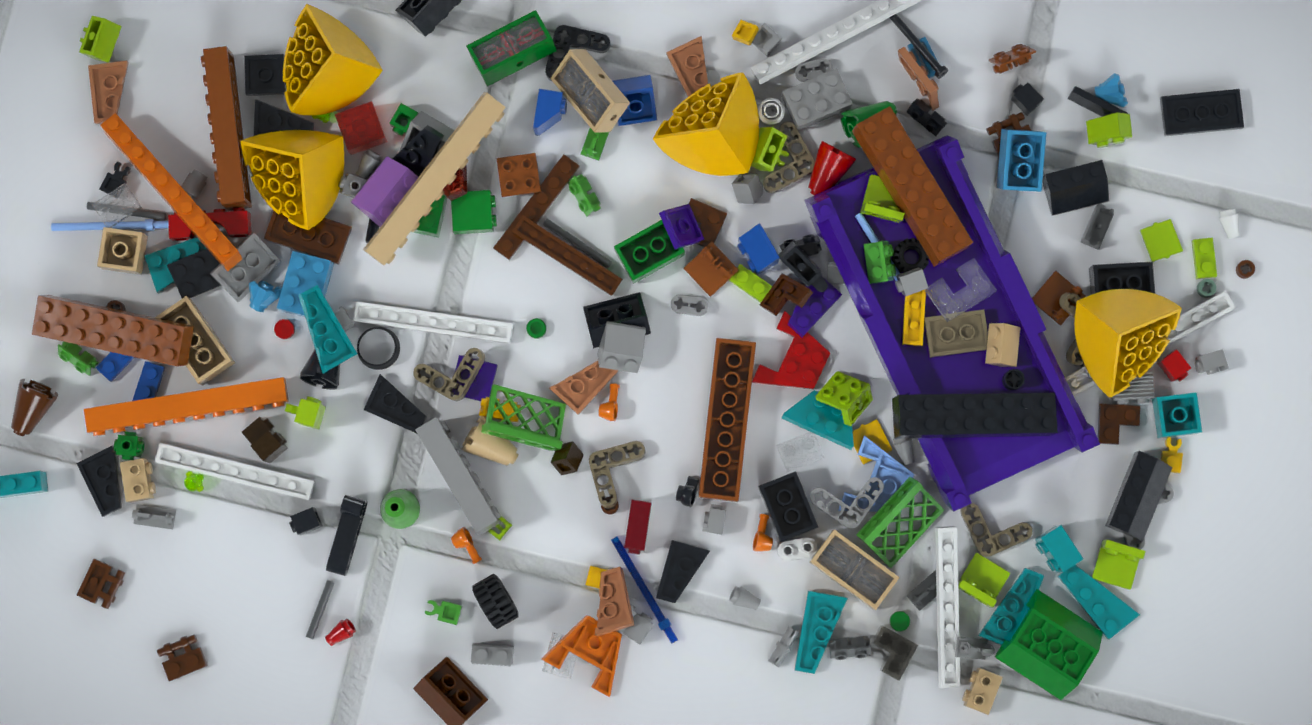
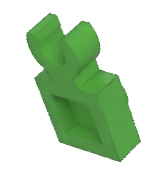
(447, 612)

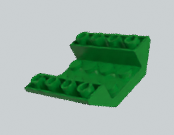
(1051, 646)

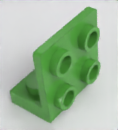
(879, 261)

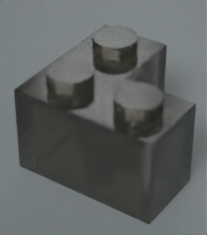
(899, 651)

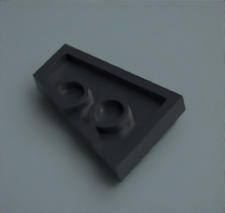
(273, 119)
(420, 150)
(393, 406)
(102, 480)
(679, 569)

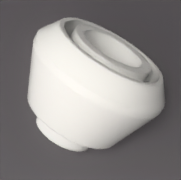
(773, 108)

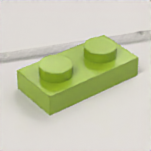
(1204, 258)
(750, 283)

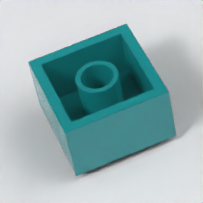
(1177, 415)
(1058, 549)

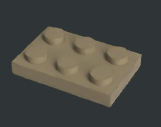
(960, 335)

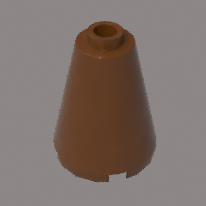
(31, 405)

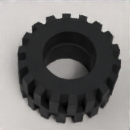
(495, 601)

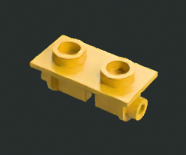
(496, 414)

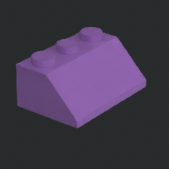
(384, 190)

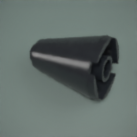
(313, 374)

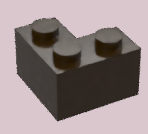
(264, 440)

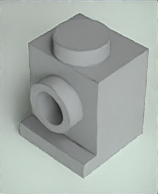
(346, 184)
(1211, 362)
(714, 520)

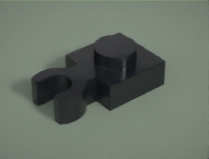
(114, 180)

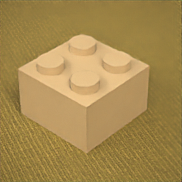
(122, 251)

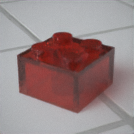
(361, 128)

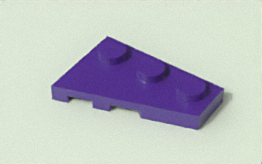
(816, 306)

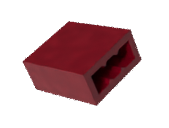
(637, 526)

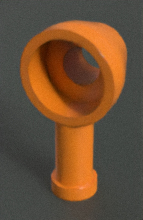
(610, 409)
(463, 539)
(762, 541)

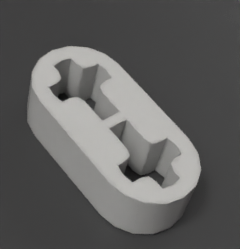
(812, 65)
(690, 300)

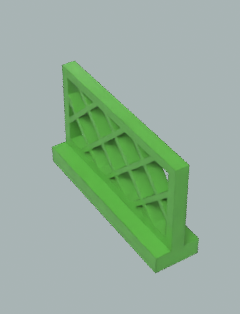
(517, 433)
(893, 509)

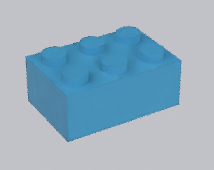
(1021, 160)
(302, 274)

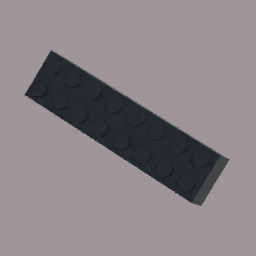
(974, 415)

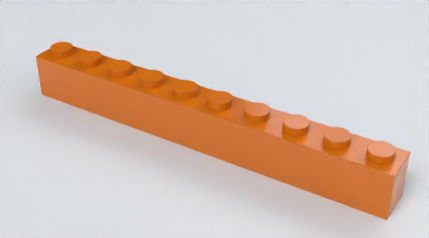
(171, 192)
(186, 405)

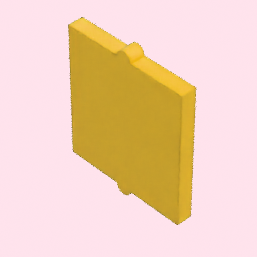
(873, 432)

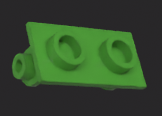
(594, 144)
(579, 187)
(82, 362)

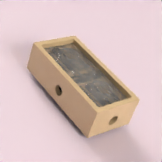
(590, 90)
(854, 569)

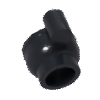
(687, 493)

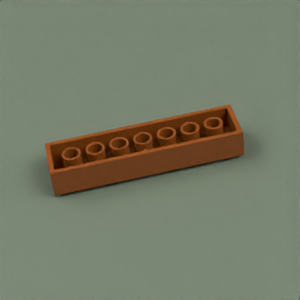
(226, 128)
(912, 186)
(112, 330)
(727, 420)

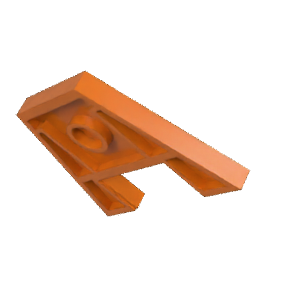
(597, 650)

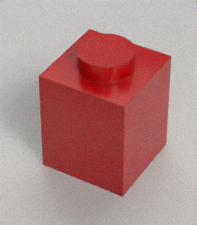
(1174, 366)

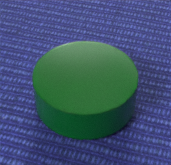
(536, 328)
(899, 621)

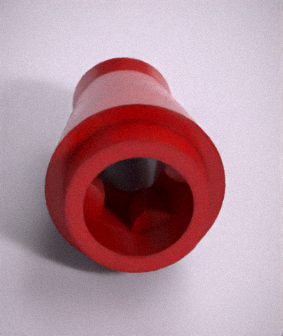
(340, 632)

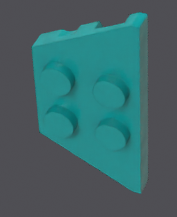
(820, 420)

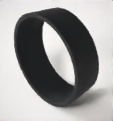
(391, 361)

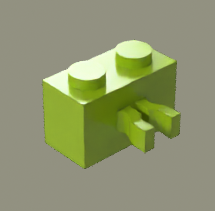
(99, 39)
(1109, 129)
(769, 148)
(308, 413)

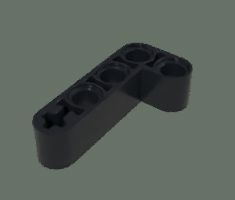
(346, 536)

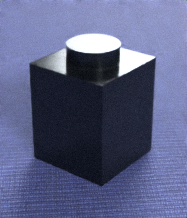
(1026, 98)
(305, 521)

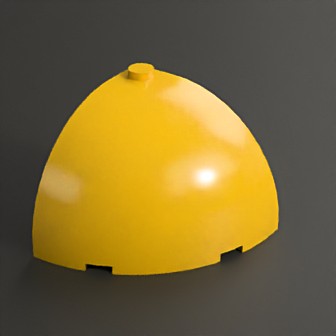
(325, 65)
(714, 128)
(296, 172)
(1122, 334)

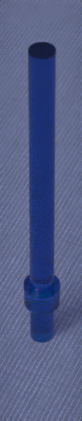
(664, 624)

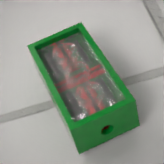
(511, 48)

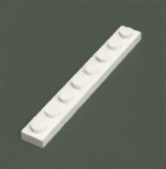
(433, 322)
(234, 471)
(947, 606)

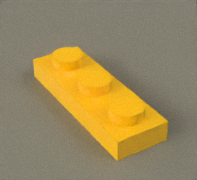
(914, 319)

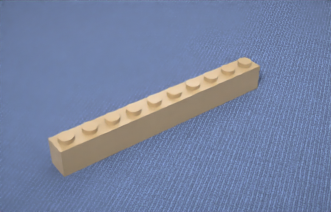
(434, 178)

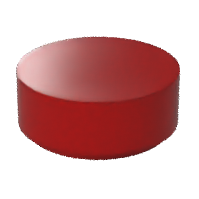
(284, 329)

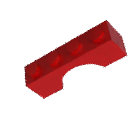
(235, 222)

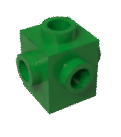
(136, 446)

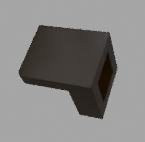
(567, 458)

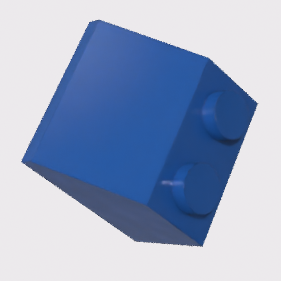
(641, 98)
(548, 110)
(758, 249)

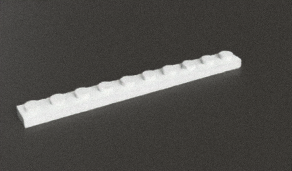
(828, 38)
(1187, 323)

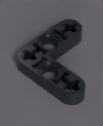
(571, 40)

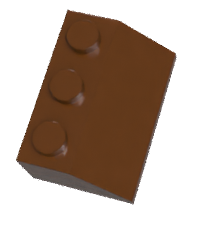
(450, 693)

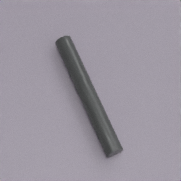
(320, 609)

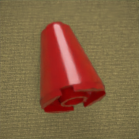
(829, 168)

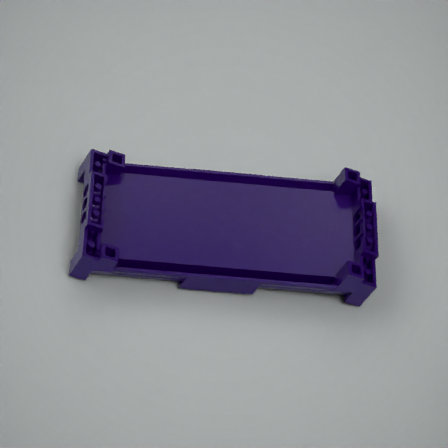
(966, 463)

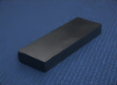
(1092, 102)

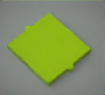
(1161, 240)

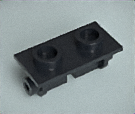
(919, 111)
(807, 244)

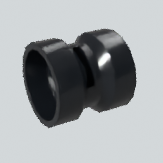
(1014, 376)

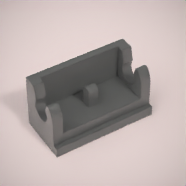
(1097, 226)

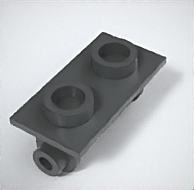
(924, 592)
(859, 648)

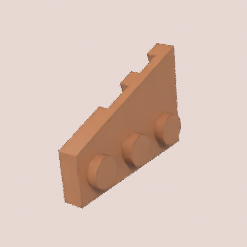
(689, 65)
(925, 85)
(106, 88)
(583, 386)
(614, 605)

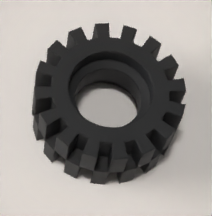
(898, 255)

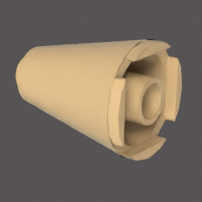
(489, 446)

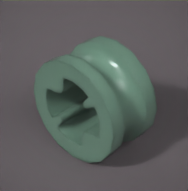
(1211, 291)

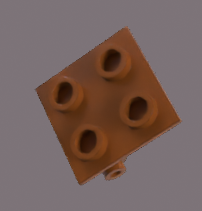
(1018, 55)
(518, 175)
(711, 269)
(1049, 295)

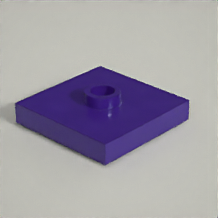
(681, 226)
(482, 383)

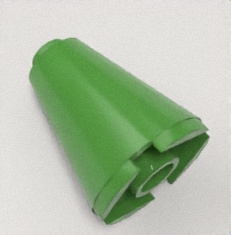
(407, 511)

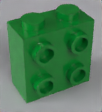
(474, 213)

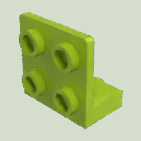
(879, 202)
(847, 395)
(1117, 564)
(983, 580)

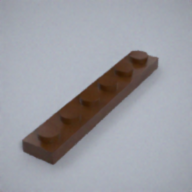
(538, 204)
(567, 255)

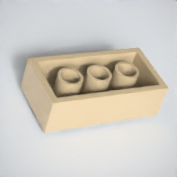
(207, 353)

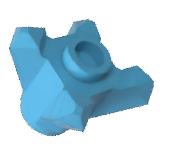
(1112, 91)
(263, 295)

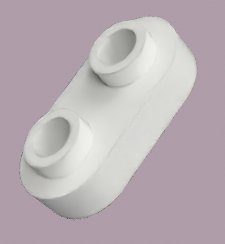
(797, 548)

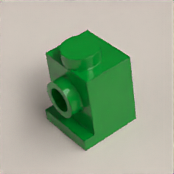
(402, 113)

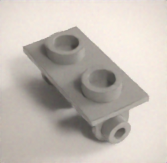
(154, 516)
(973, 648)

